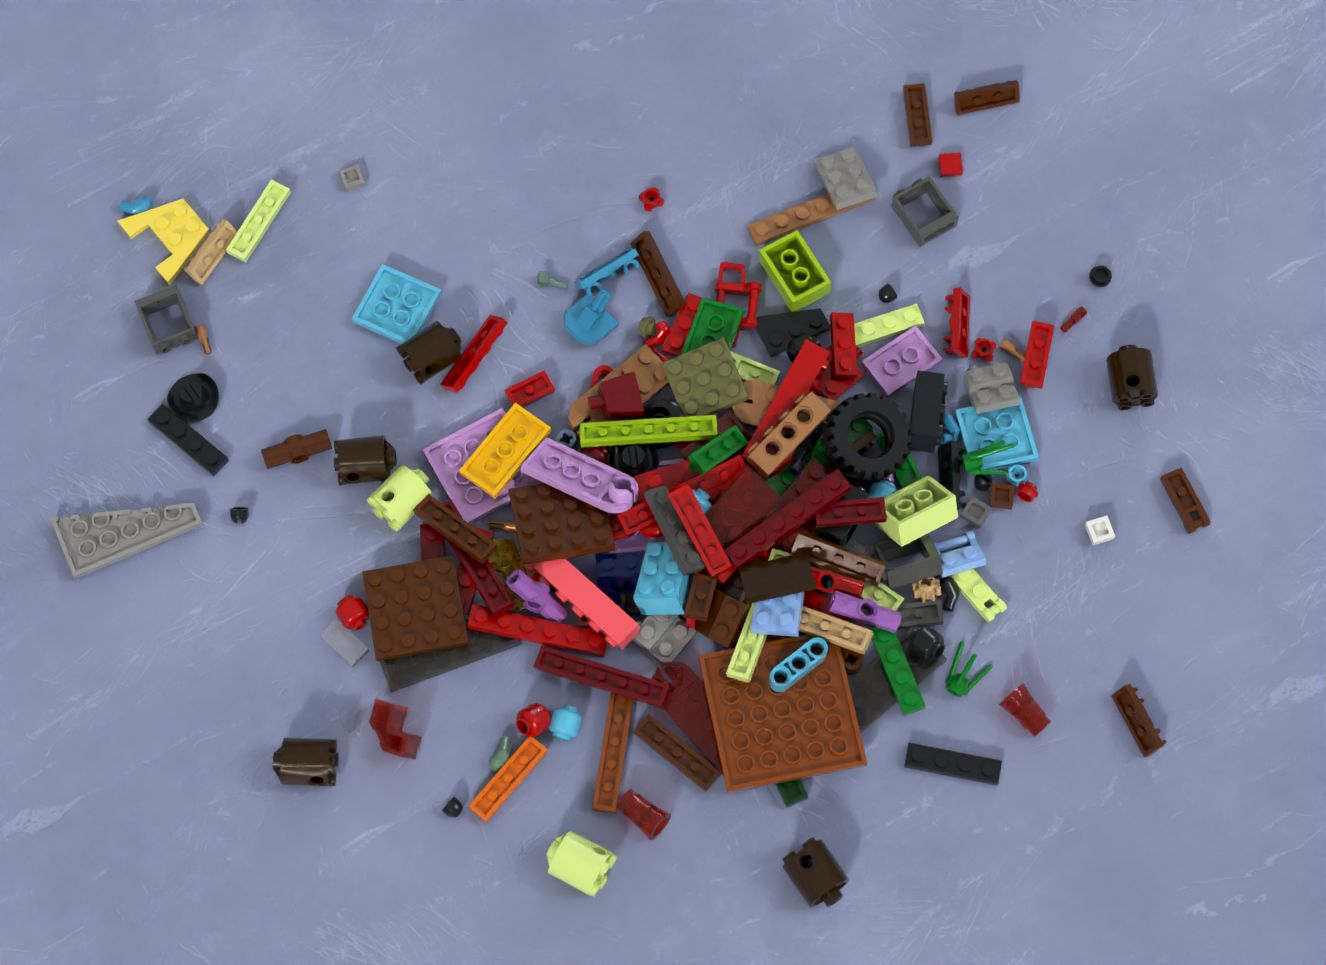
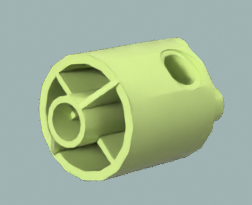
(399, 496)
(580, 862)

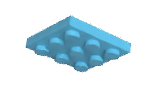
(396, 305)
(994, 426)

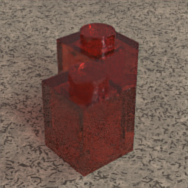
(388, 722)

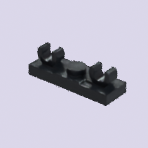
(950, 469)

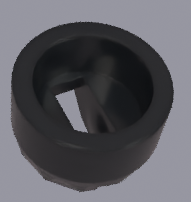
(887, 294)
(981, 484)
(239, 513)
(453, 808)

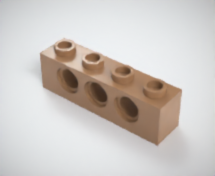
(767, 463)

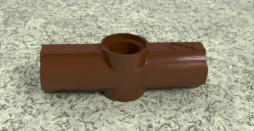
(296, 449)

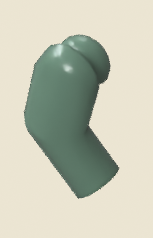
(501, 756)

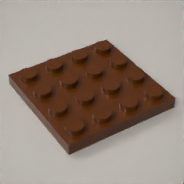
(557, 524)
(415, 608)

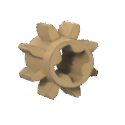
(927, 589)

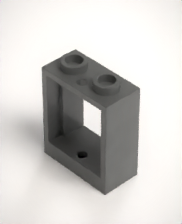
(936, 228)
(157, 302)
(910, 572)

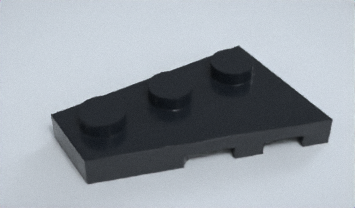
(781, 328)

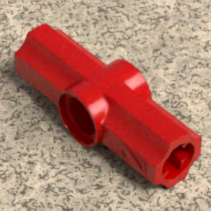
(841, 583)

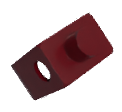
(618, 398)

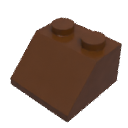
(724, 619)

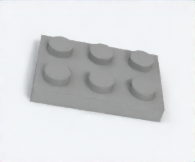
(845, 178)

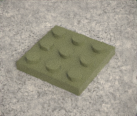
(705, 380)

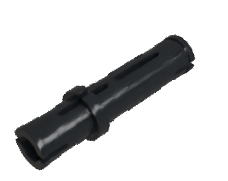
(803, 454)

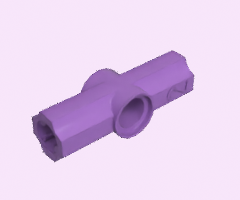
(536, 596)
(878, 615)

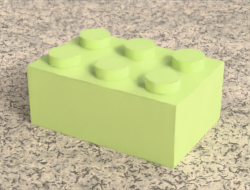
(917, 510)

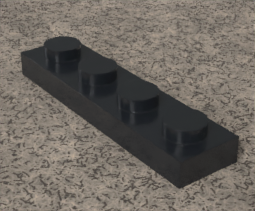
(188, 440)
(953, 764)

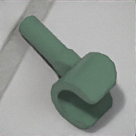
(544, 281)

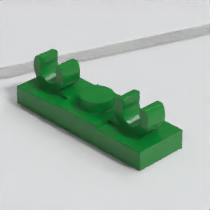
(717, 450)

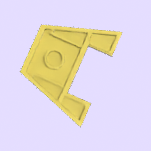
(176, 228)

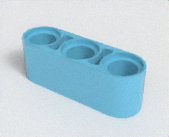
(806, 657)

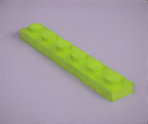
(648, 431)

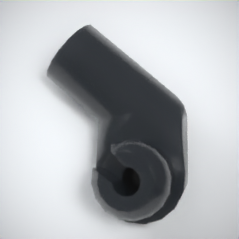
(952, 592)

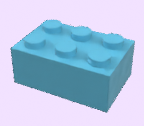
(660, 584)

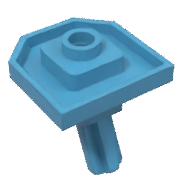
(588, 319)

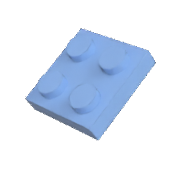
(778, 615)

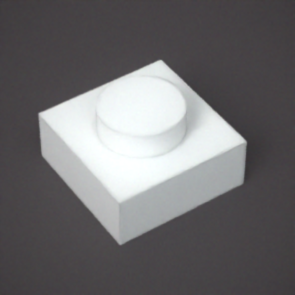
(1099, 530)

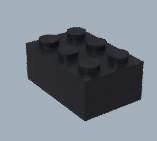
(927, 411)

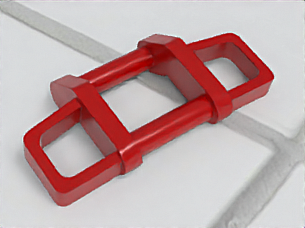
(749, 289)

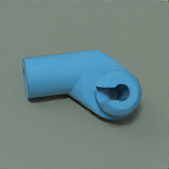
(137, 207)
(952, 429)

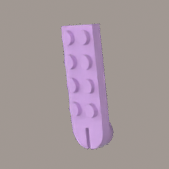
(581, 477)

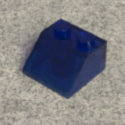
(618, 573)

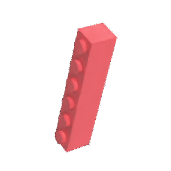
(587, 601)

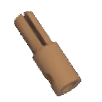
(203, 338)
(1012, 350)
(508, 525)

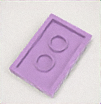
(899, 360)

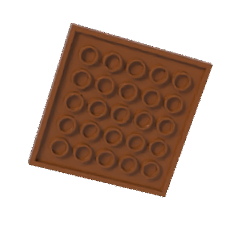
(785, 734)

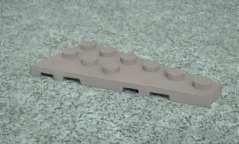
(111, 536)

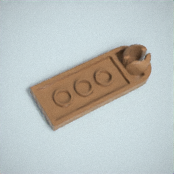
(650, 380)
(761, 396)

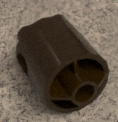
(430, 351)
(1132, 377)
(364, 460)
(306, 762)
(822, 880)

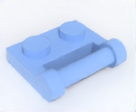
(962, 558)

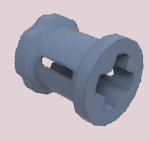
(566, 434)

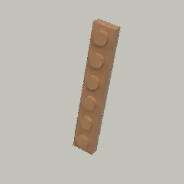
(796, 219)

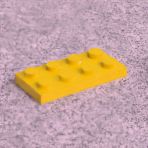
(505, 450)

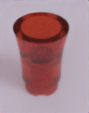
(1026, 710)
(643, 814)

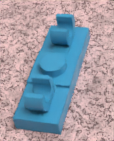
(607, 270)

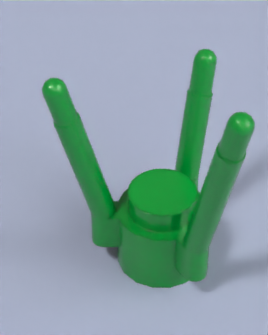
(973, 459)
(958, 684)

